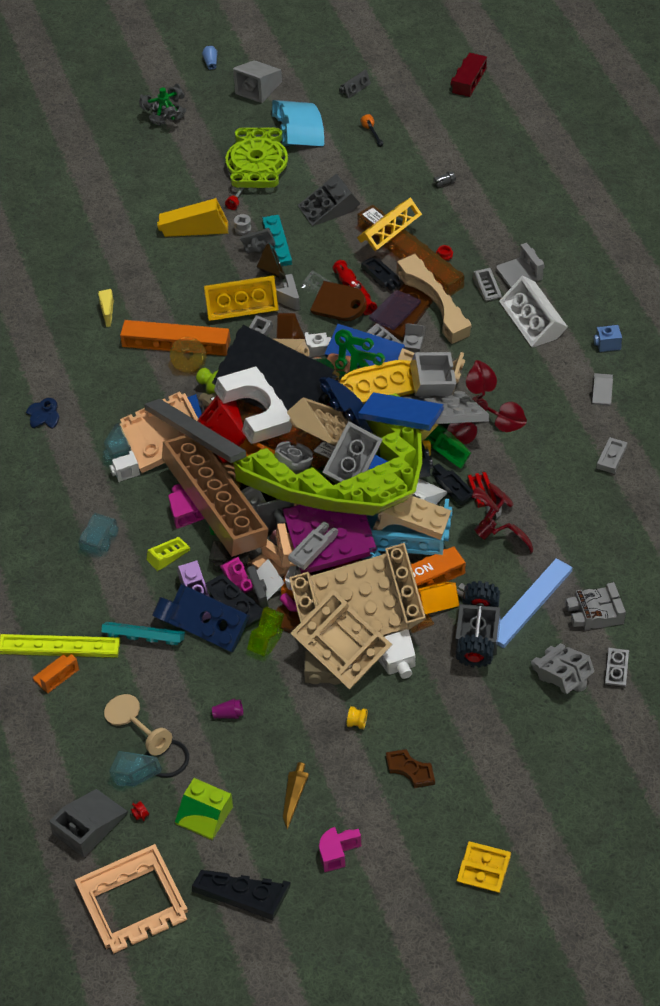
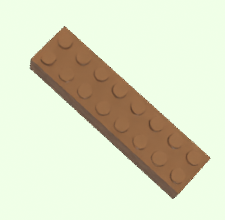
(215, 495)

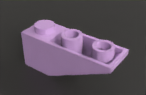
(192, 577)

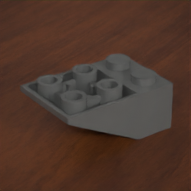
(328, 202)
(86, 821)

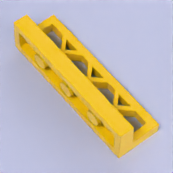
(384, 221)

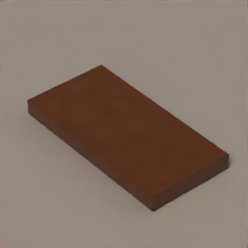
(417, 313)

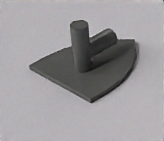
(272, 513)

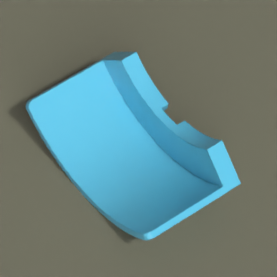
(300, 123)

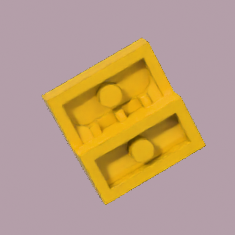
(484, 867)

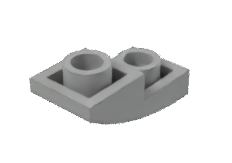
(617, 667)

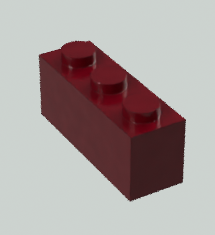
(469, 74)

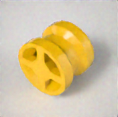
(357, 717)

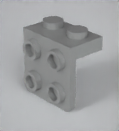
(526, 265)

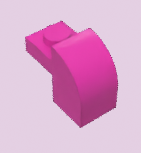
(334, 844)

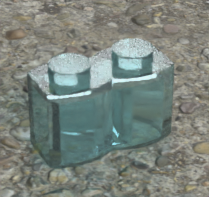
(98, 534)

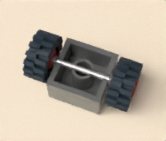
(478, 624)

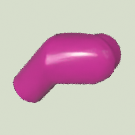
(288, 602)

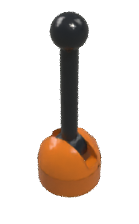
(370, 124)

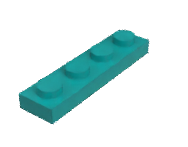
(281, 246)
(151, 634)

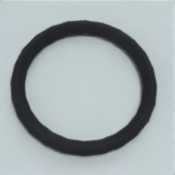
(165, 775)

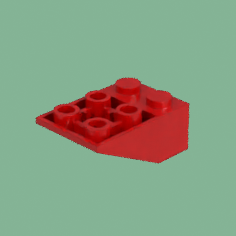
(224, 420)

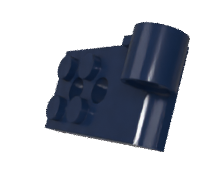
(187, 613)

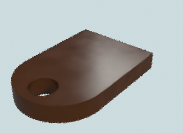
(337, 302)

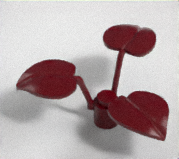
(510, 414)
(488, 525)

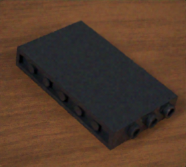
(284, 368)

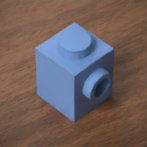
(608, 338)

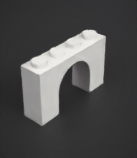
(253, 385)

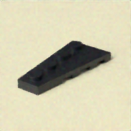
(242, 892)

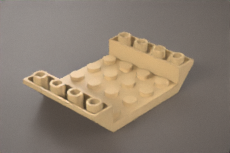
(376, 588)

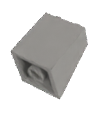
(256, 80)

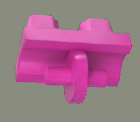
(235, 572)

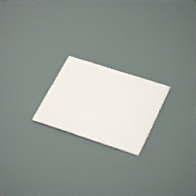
(267, 571)

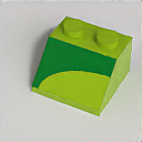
(203, 808)

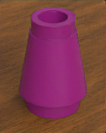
(228, 710)

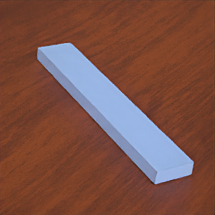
(532, 600)

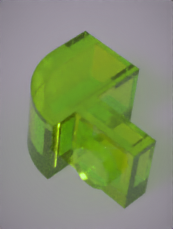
(269, 632)

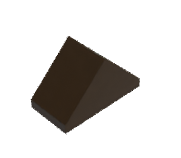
(270, 262)

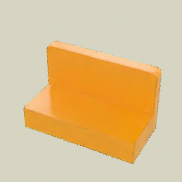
(439, 597)

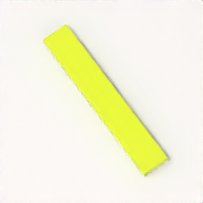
(59, 645)

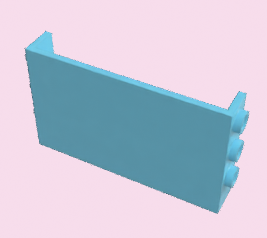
(415, 541)

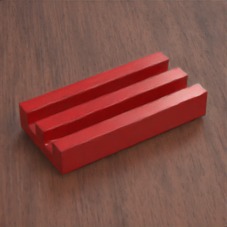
(478, 478)

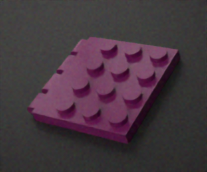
(351, 543)

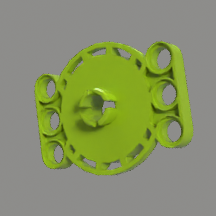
(246, 164)

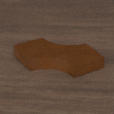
(402, 763)

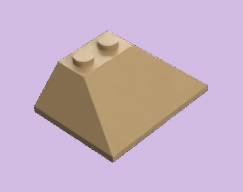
(341, 639)

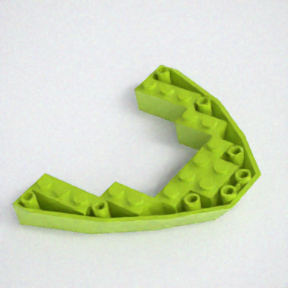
(362, 494)

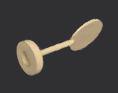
(124, 710)

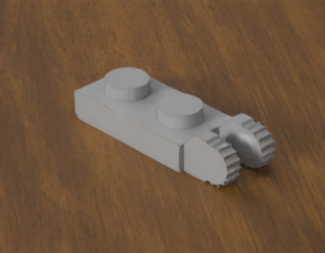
(312, 545)

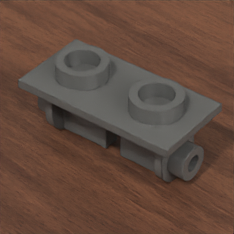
(355, 84)

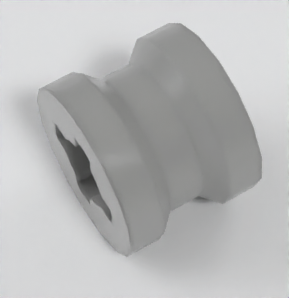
(242, 224)

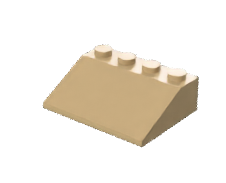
(318, 420)

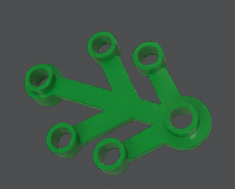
(357, 356)

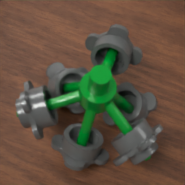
(162, 105)

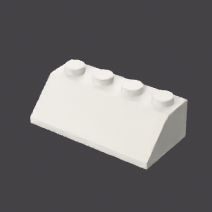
(532, 312)

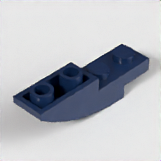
(344, 400)

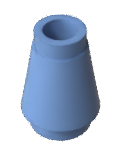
(210, 56)

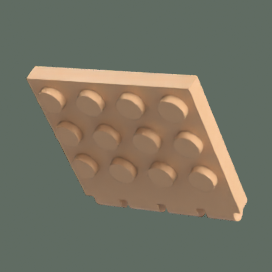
(147, 432)

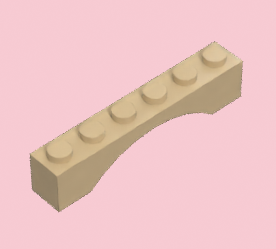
(415, 274)

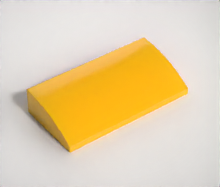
(241, 298)

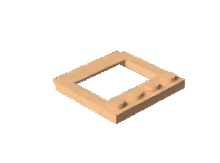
(123, 872)

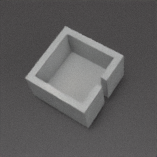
(432, 374)

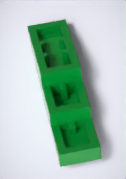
(448, 446)

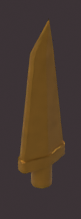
(295, 786)

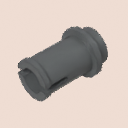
(447, 178)

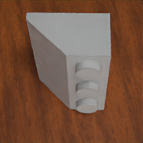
(352, 453)

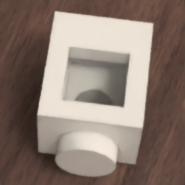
(317, 343)
(125, 467)

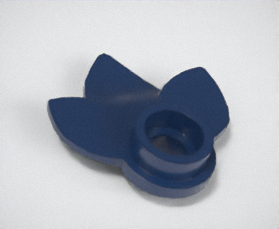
(42, 414)

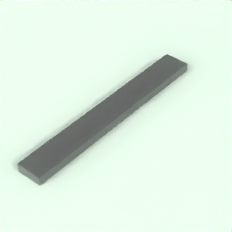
(195, 430)

